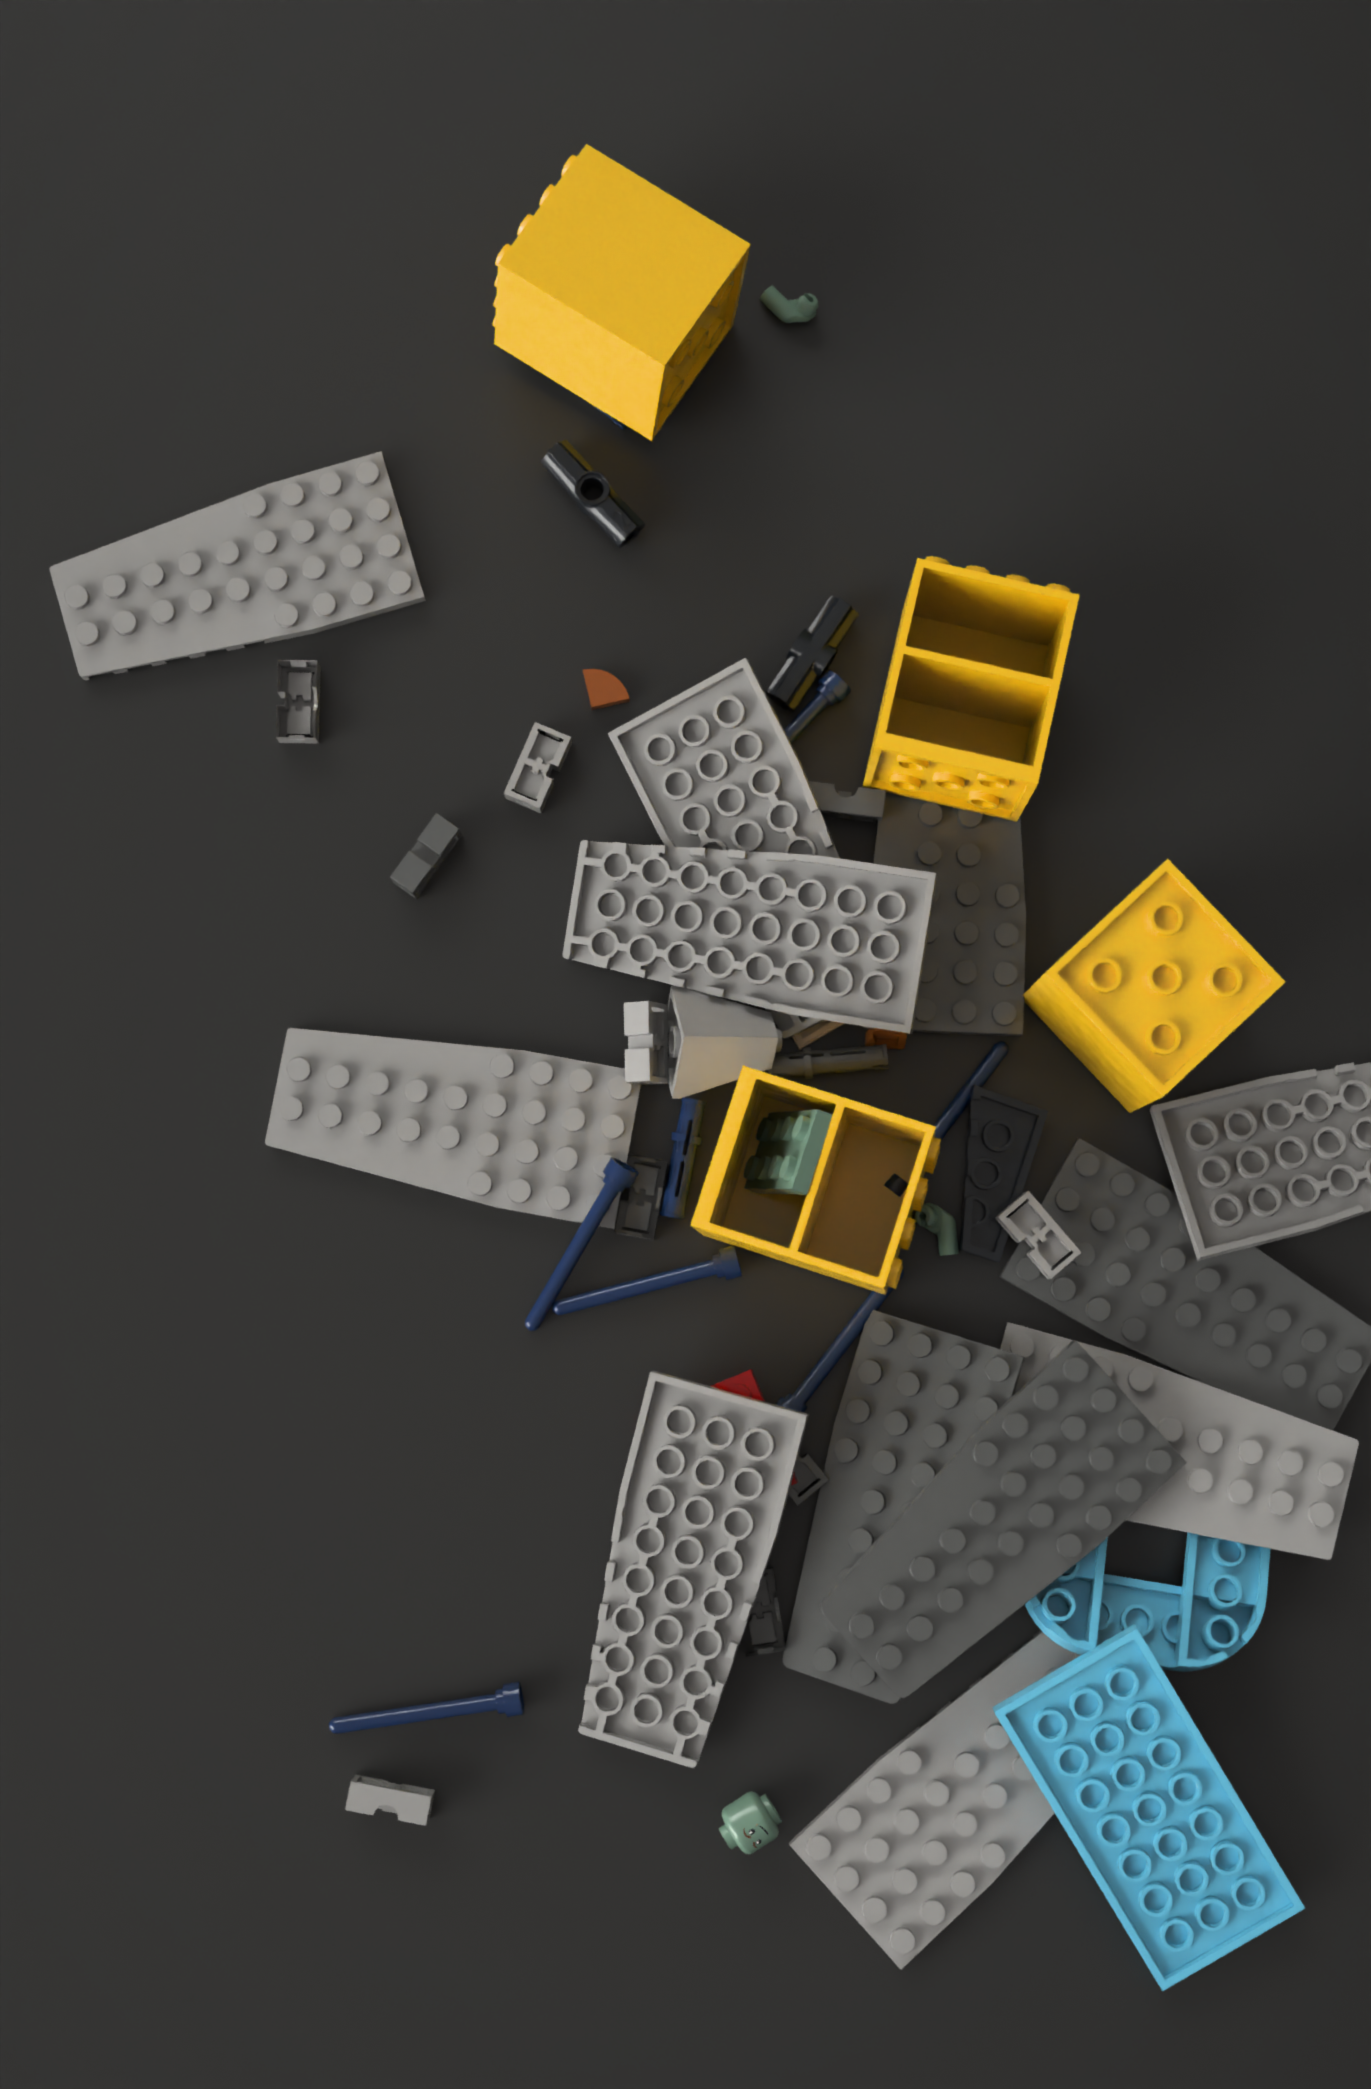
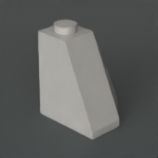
(714, 1040)

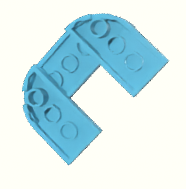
(1183, 1625)

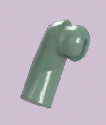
(790, 310)
(941, 1224)

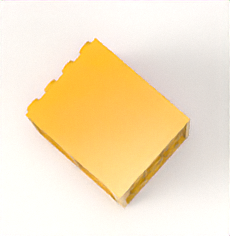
(617, 291)
(971, 689)
(1152, 989)
(848, 1219)

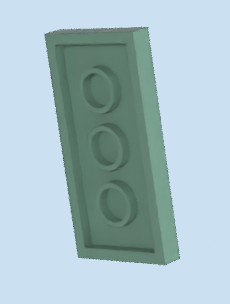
(787, 1152)

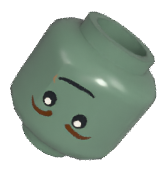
(750, 1822)

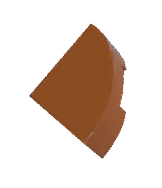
(604, 689)
(893, 1039)

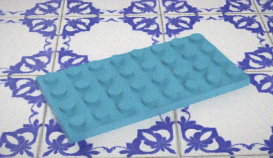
(1148, 1807)

